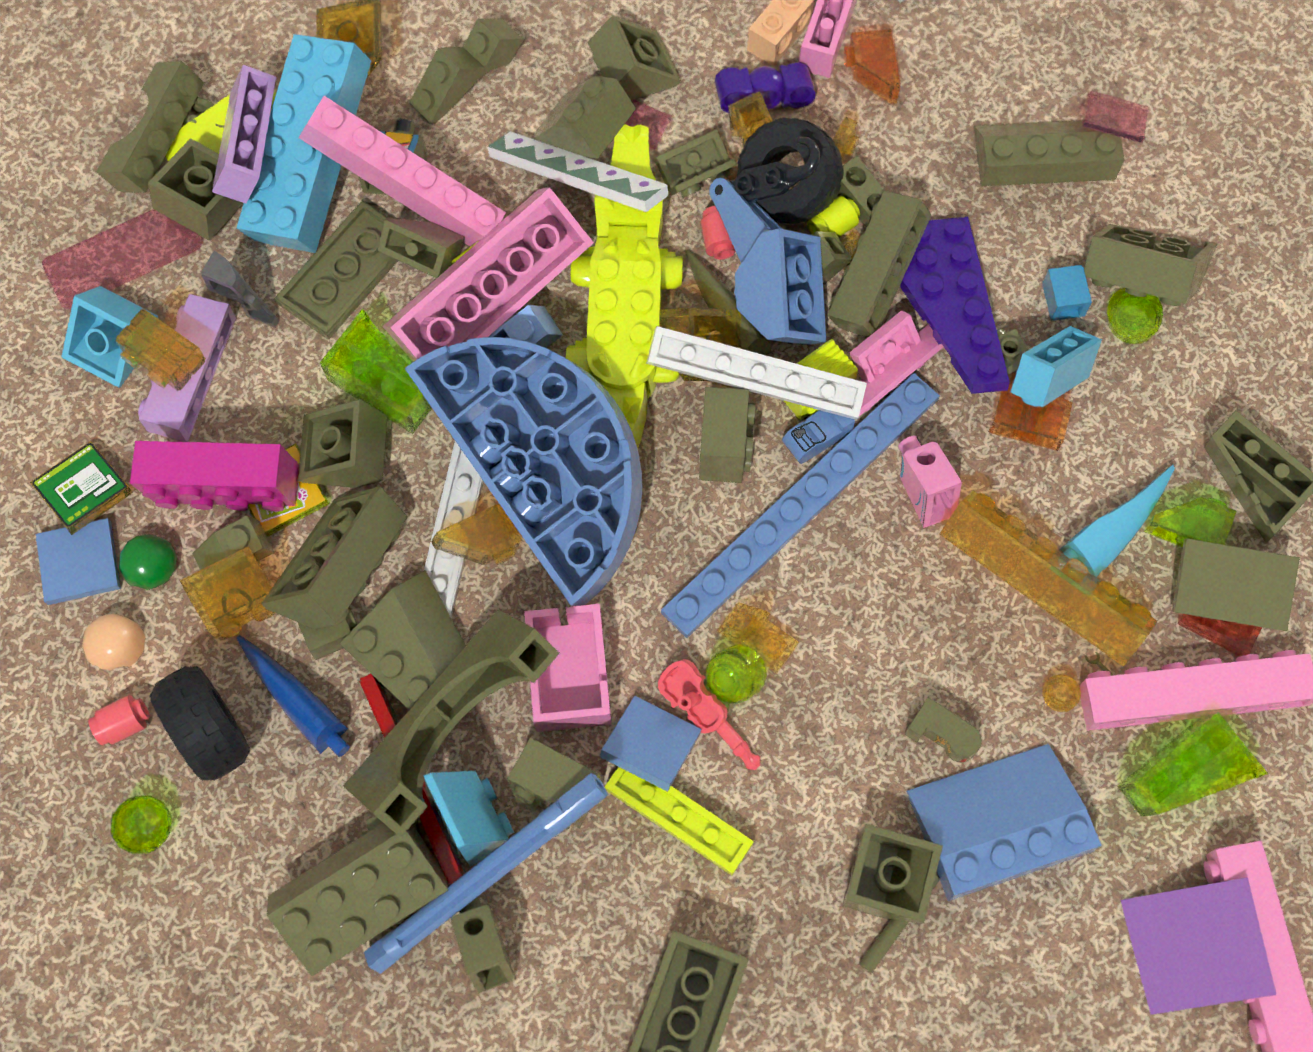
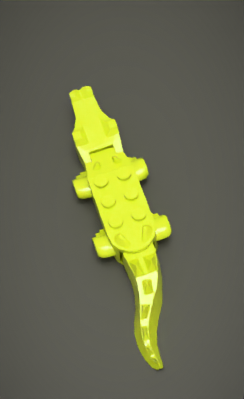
(625, 290)

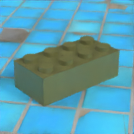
(355, 895)
(690, 998)

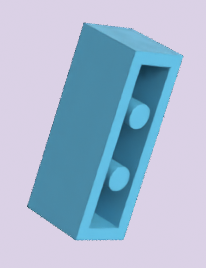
(1055, 366)

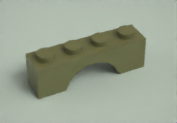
(137, 157)

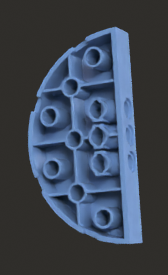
(546, 450)

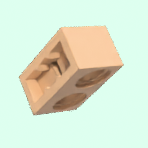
(778, 28)

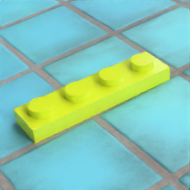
(682, 819)

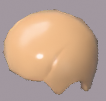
(113, 642)

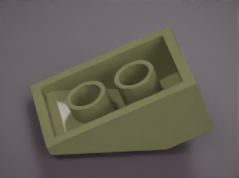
(587, 117)

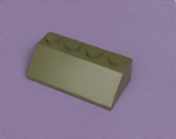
(1046, 153)
(337, 559)

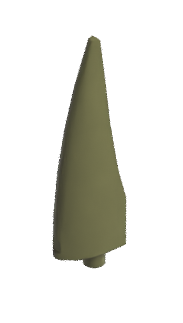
(720, 297)

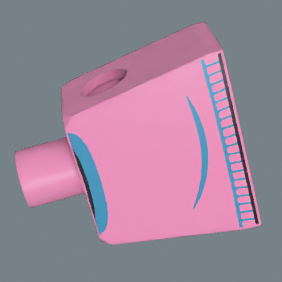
(929, 480)

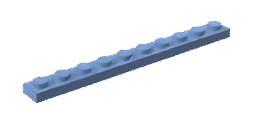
(799, 505)

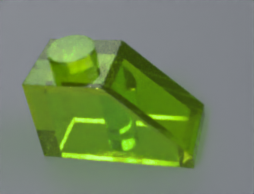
(1196, 520)

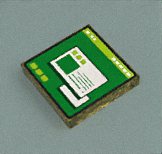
(81, 487)

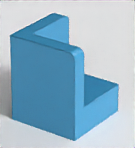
(1066, 292)

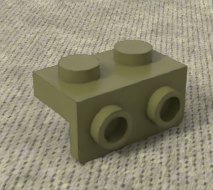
(694, 163)

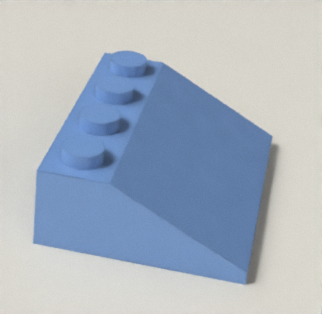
(1003, 821)

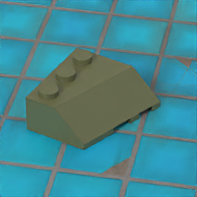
(1147, 265)
(406, 639)

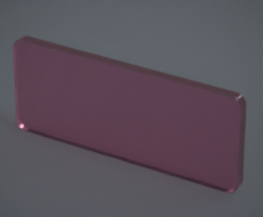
(119, 255)

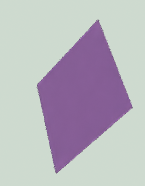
(1198, 946)

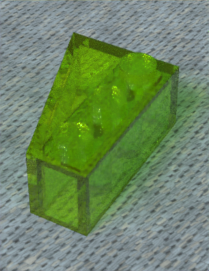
(374, 372)
(1190, 767)

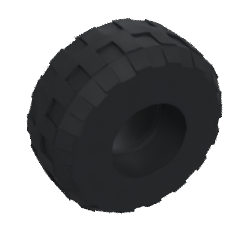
(811, 196)
(199, 723)

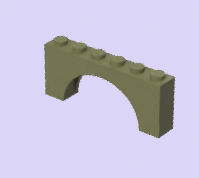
(394, 773)

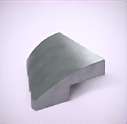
(226, 281)

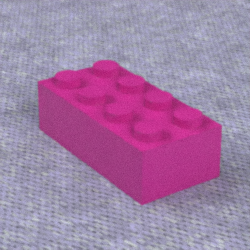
(215, 474)

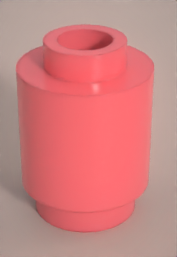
(715, 235)
(119, 720)

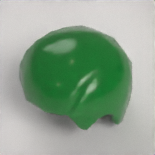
(147, 561)

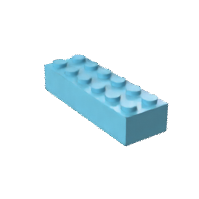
(295, 178)

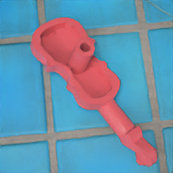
(685, 688)

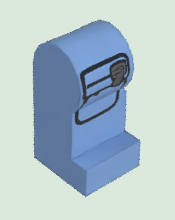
(816, 434)

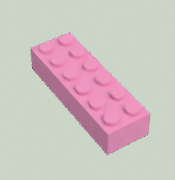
(492, 277)

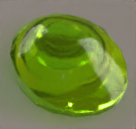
(1134, 317)

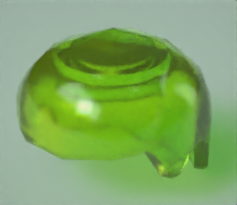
(736, 674)
(136, 817)

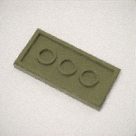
(339, 273)

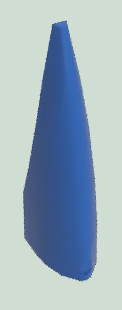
(297, 701)

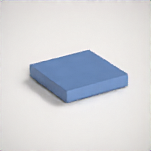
(78, 562)
(650, 743)

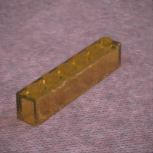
(1048, 577)

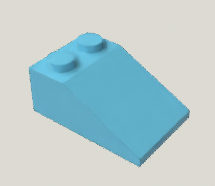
(469, 813)

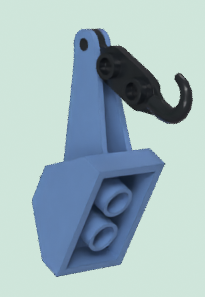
(779, 268)

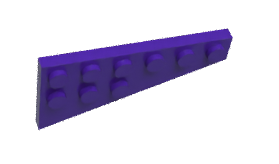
(951, 295)

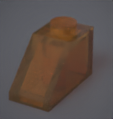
(874, 63)

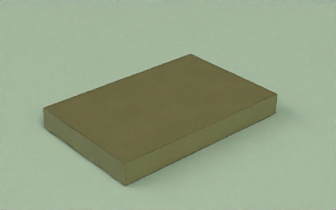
(1235, 584)

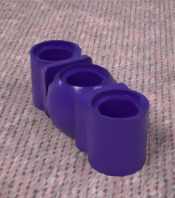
(789, 85)

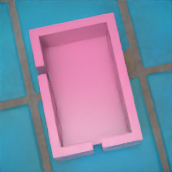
(575, 684)

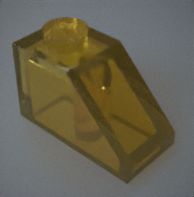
(480, 537)

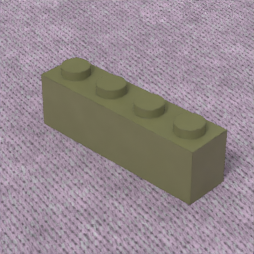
(879, 263)

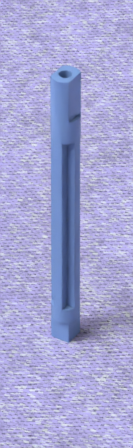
(486, 873)

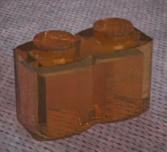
(1028, 423)

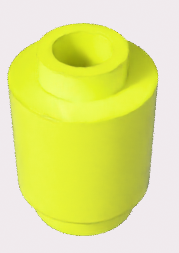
(838, 217)

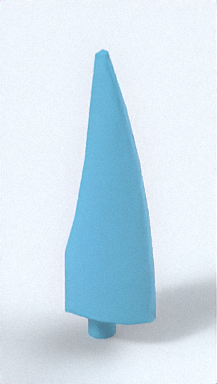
(1107, 536)

